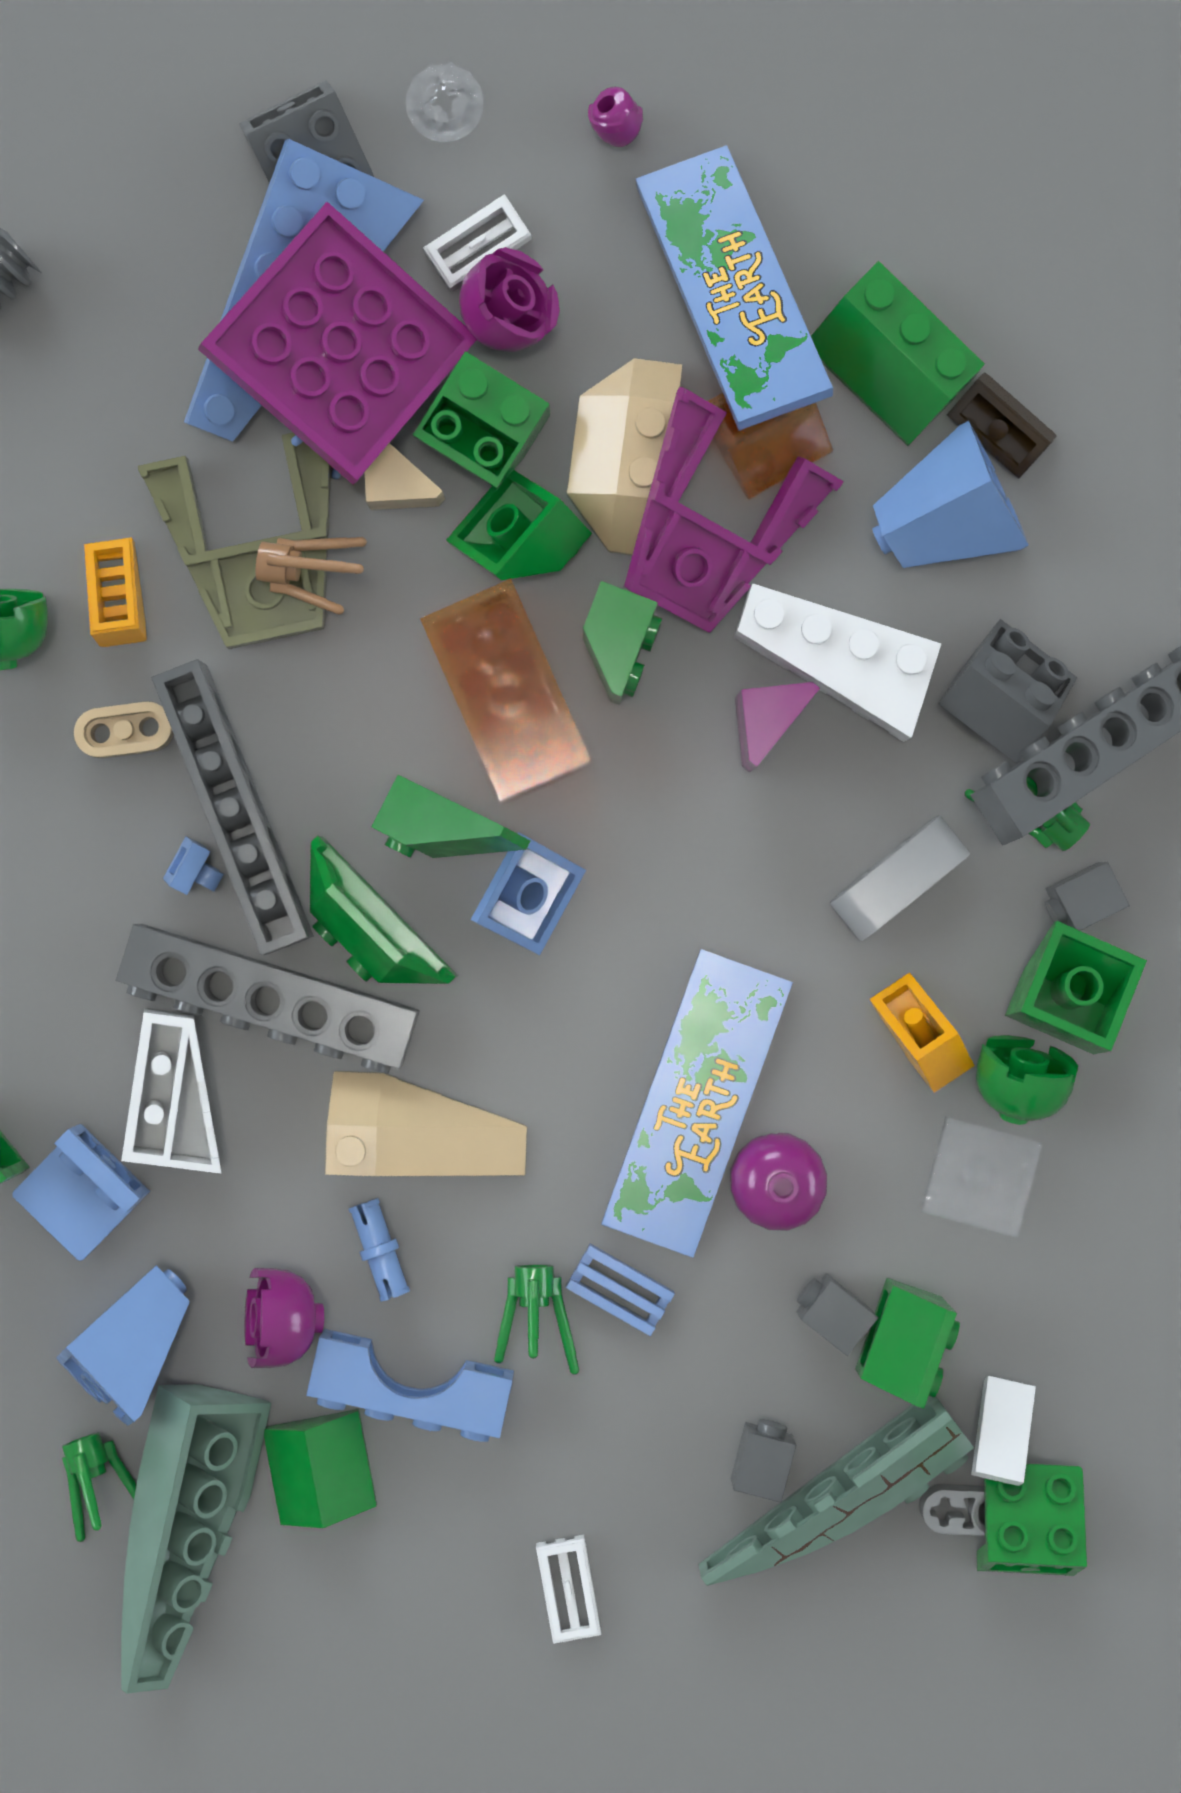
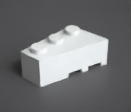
(169, 1098)

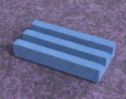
(656, 1310)

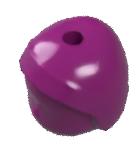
(615, 117)

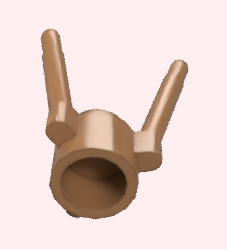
(283, 563)

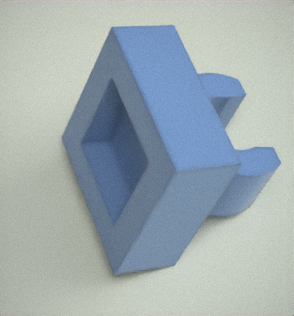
(190, 866)

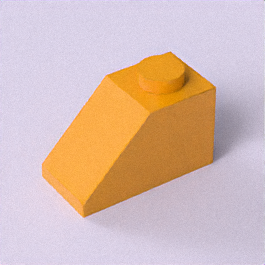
(922, 1032)

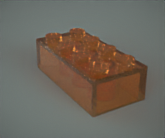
(506, 691)

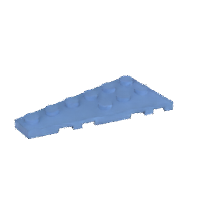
(294, 195)

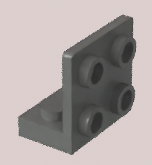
(310, 119)

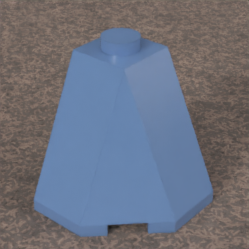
(948, 507)
(128, 1344)

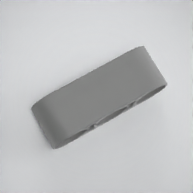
(900, 878)

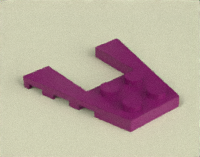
(690, 560)

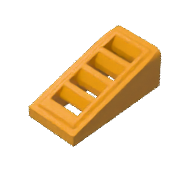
(122, 631)

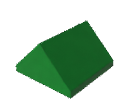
(320, 1469)

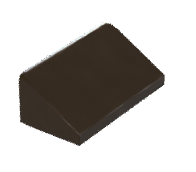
(1002, 424)

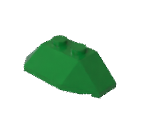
(367, 925)

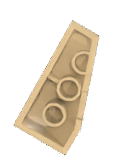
(407, 1130)

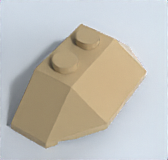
(619, 447)

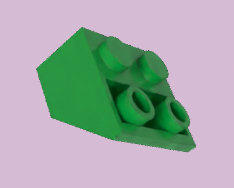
(483, 420)
(614, 636)
(908, 1342)

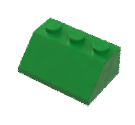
(894, 353)

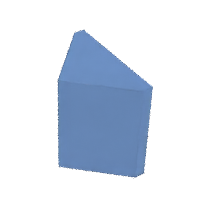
(528, 895)

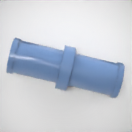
(379, 1250)

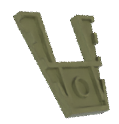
(226, 576)

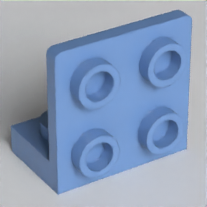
(80, 1192)

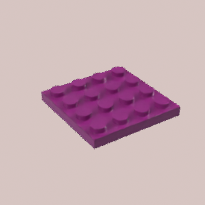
(338, 343)

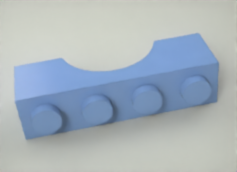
(349, 1374)

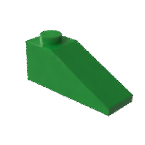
(437, 826)

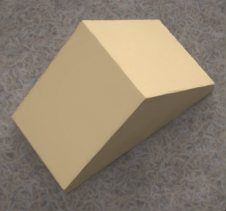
(397, 483)

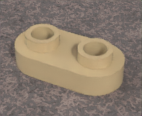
(125, 730)

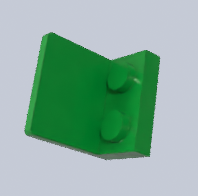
(1035, 1524)

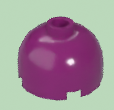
(508, 301)
(778, 1181)
(280, 1318)

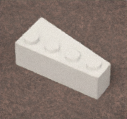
(852, 659)

